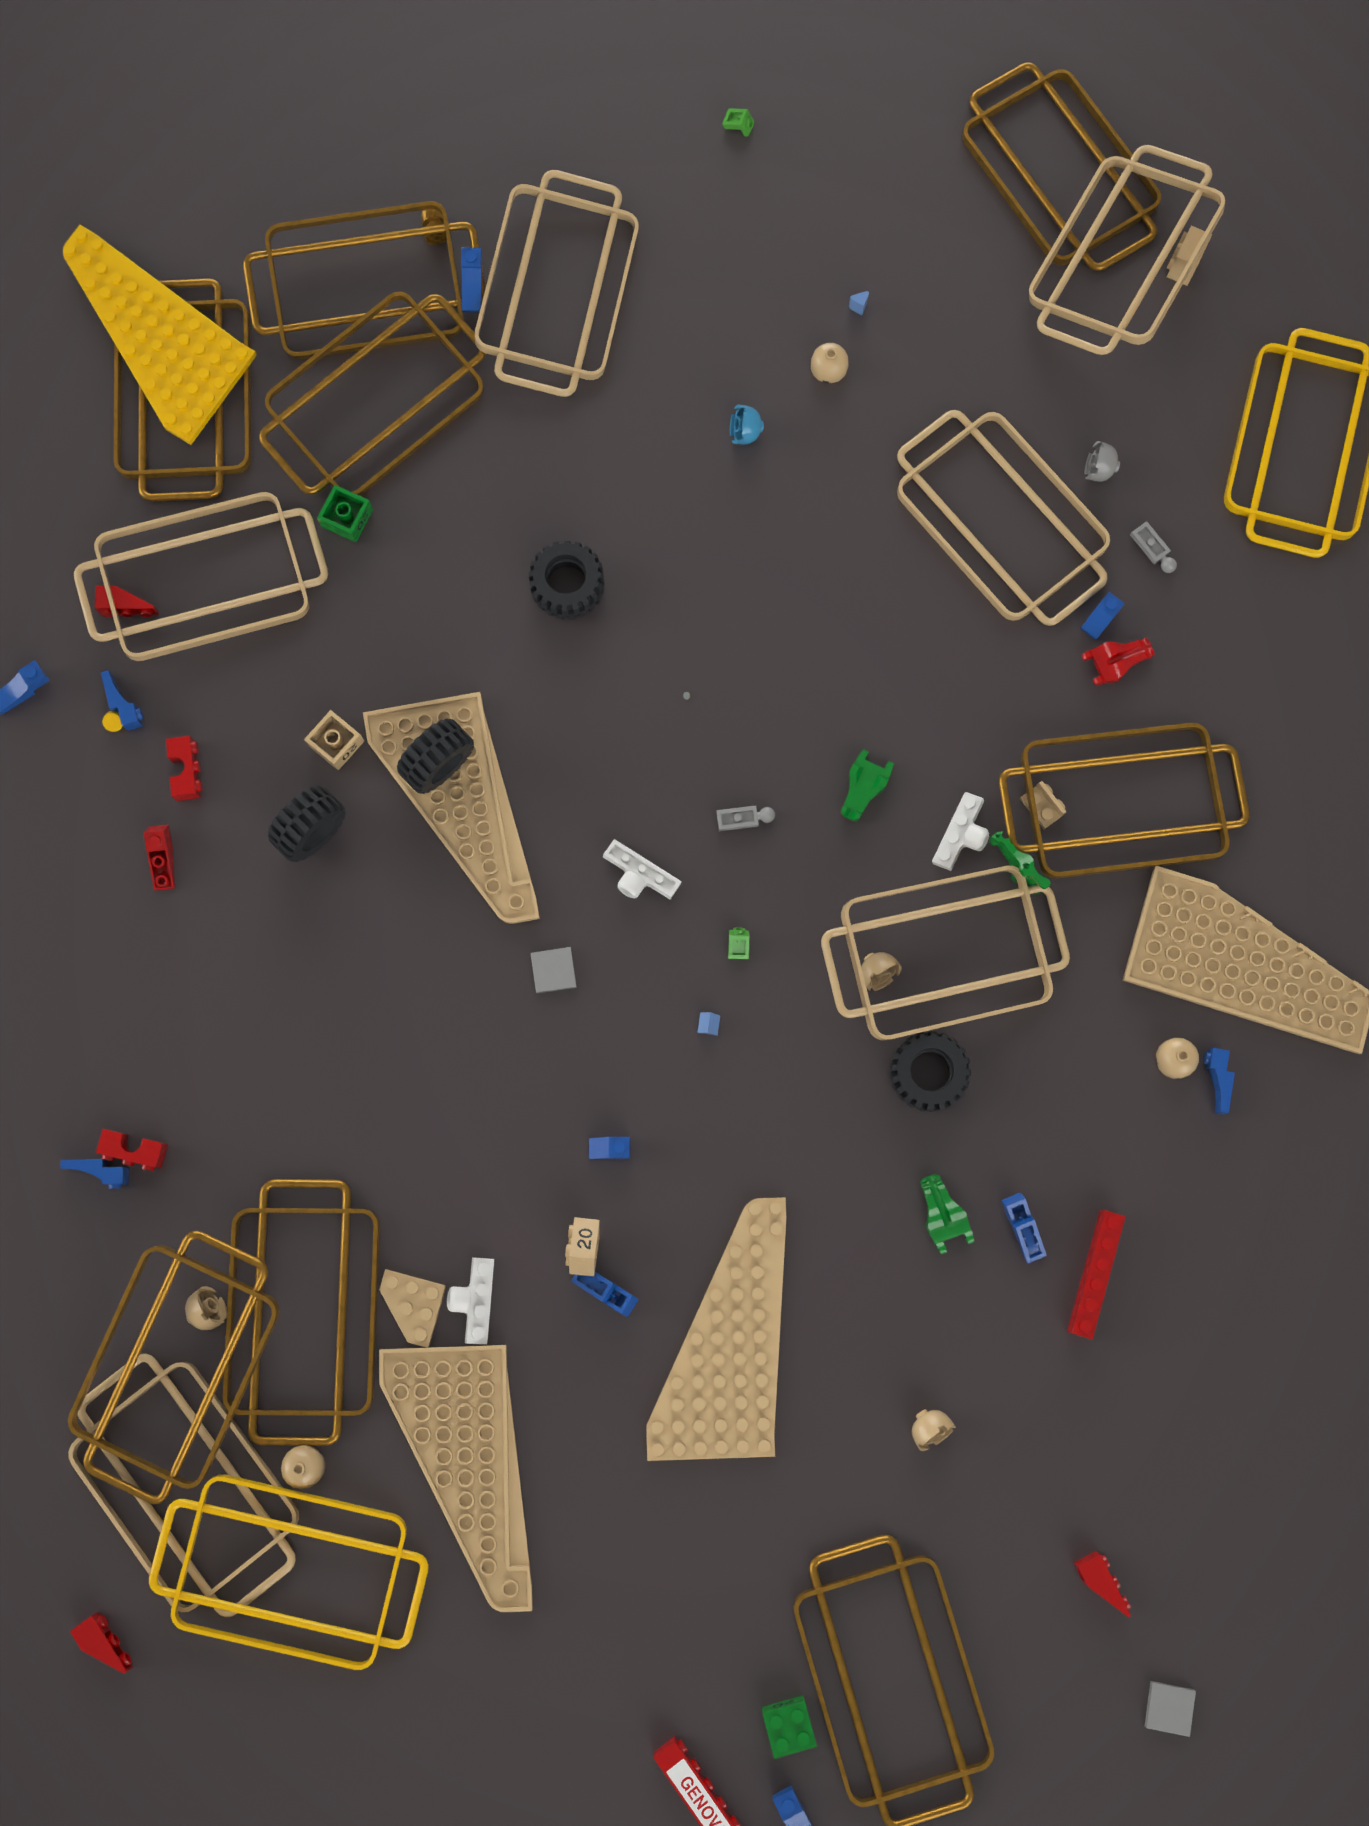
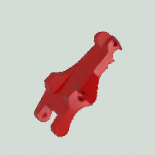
(1115, 659)

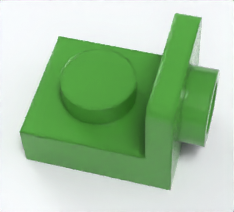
(739, 120)
(738, 943)

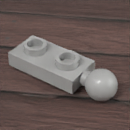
(1153, 547)
(743, 817)

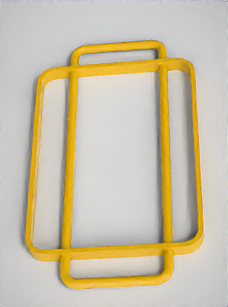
(1252, 512)
(202, 1507)

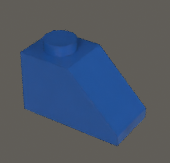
(1102, 615)
(609, 1148)

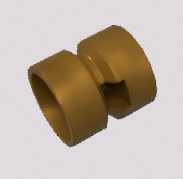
(431, 218)

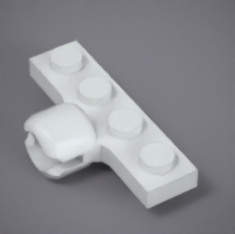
(962, 832)
(639, 872)
(474, 1300)

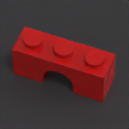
(187, 784)
(114, 1145)

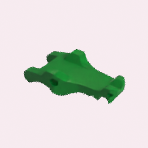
(865, 783)
(1020, 860)
(944, 1216)

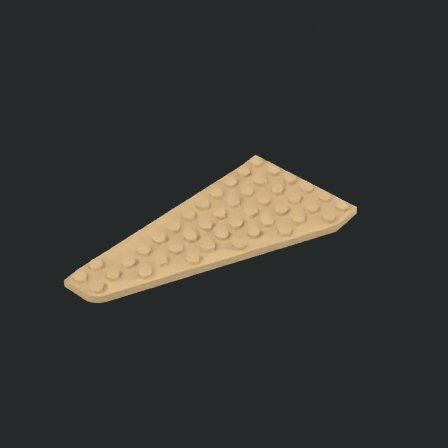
(470, 807)
(727, 1370)
(463, 1436)

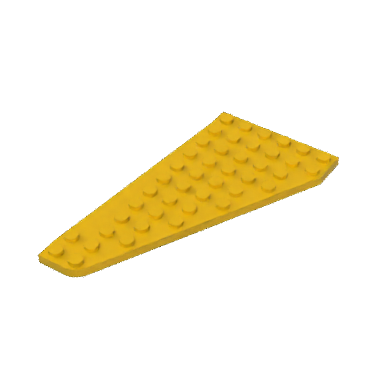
(169, 345)

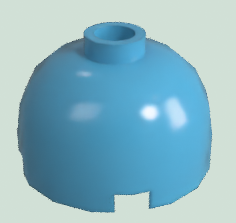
(745, 425)

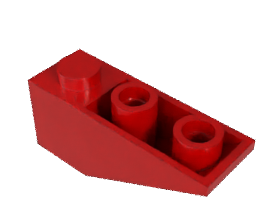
(125, 603)
(160, 856)
(1095, 1575)
(98, 1641)

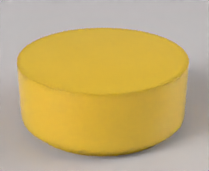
(112, 721)

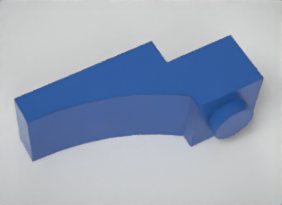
(471, 279)
(22, 686)
(129, 713)
(1216, 1063)
(111, 1176)
(1024, 1227)
(607, 1292)
(790, 1808)

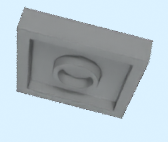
(553, 970)
(1170, 1708)

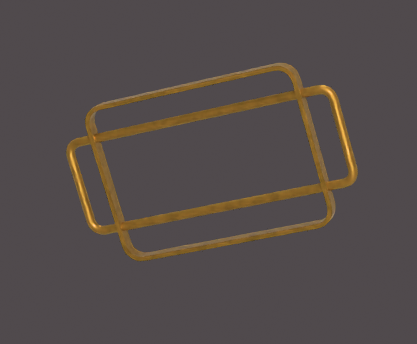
(1044, 81)
(270, 253)
(278, 420)
(220, 470)
(1207, 749)
(341, 1323)
(96, 1439)
(963, 1770)

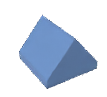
(858, 302)
(708, 1023)

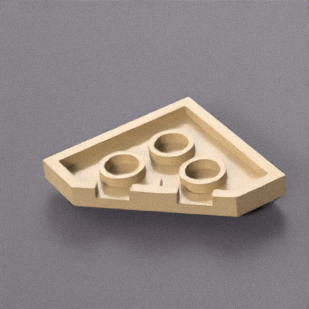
(413, 1304)

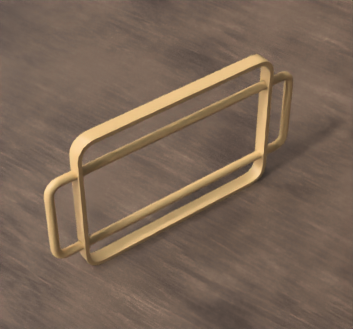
(1129, 166)
(541, 194)
(913, 473)
(183, 516)
(868, 1009)
(162, 1375)

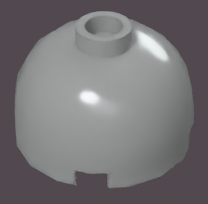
(1102, 462)

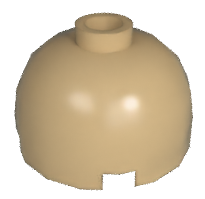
(829, 362)
(879, 969)
(1177, 1058)
(205, 1310)
(931, 1428)
(303, 1467)

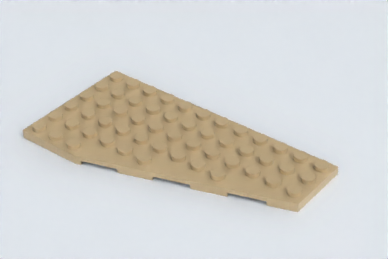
(1233, 960)

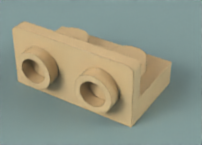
(1048, 807)

